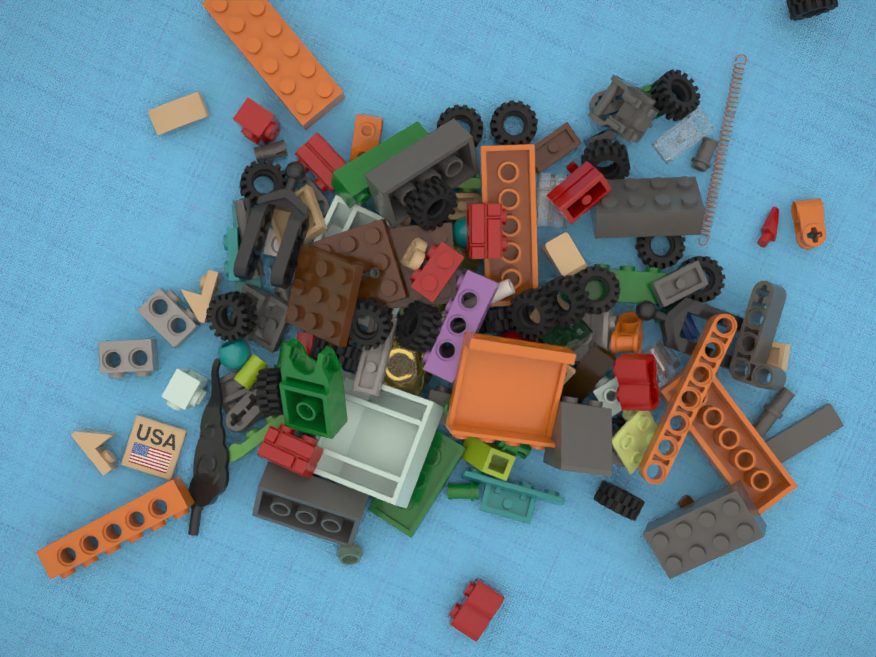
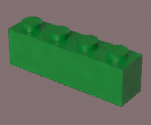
(350, 179)
(633, 285)

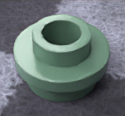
(348, 555)

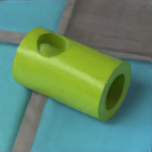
(248, 373)

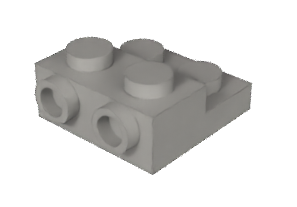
(602, 328)

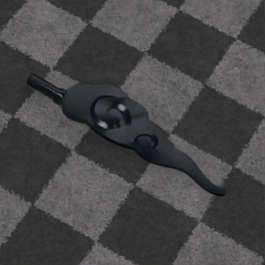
(210, 456)

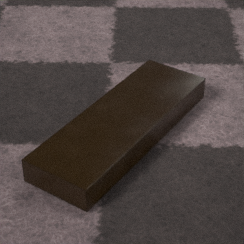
(588, 372)

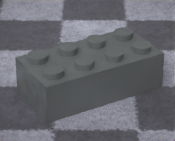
(442, 154)
(649, 208)
(309, 505)
(705, 530)

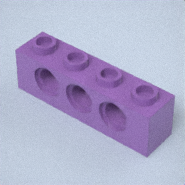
(485, 291)

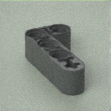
(763, 334)

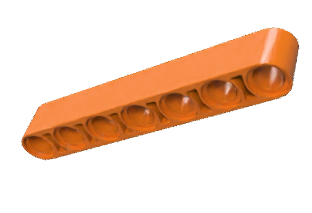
(697, 388)

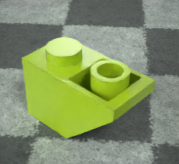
(488, 457)

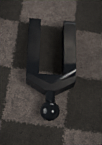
(259, 225)
(673, 319)

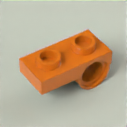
(366, 134)

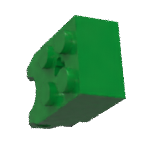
(312, 391)

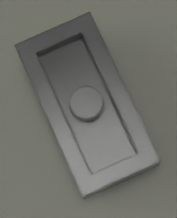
(679, 283)

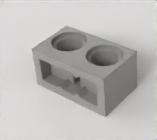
(165, 322)
(128, 351)

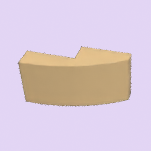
(178, 113)

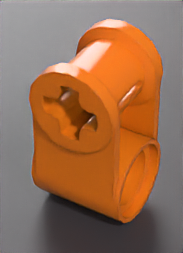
(808, 218)
(627, 334)

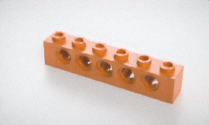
(56, 556)

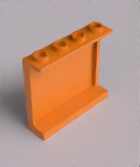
(507, 390)

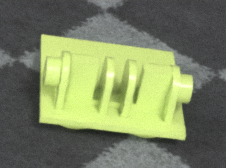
(634, 438)

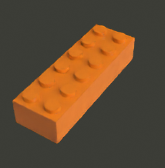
(278, 57)
(511, 180)
(733, 444)

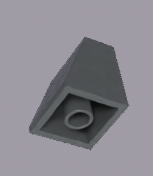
(581, 438)

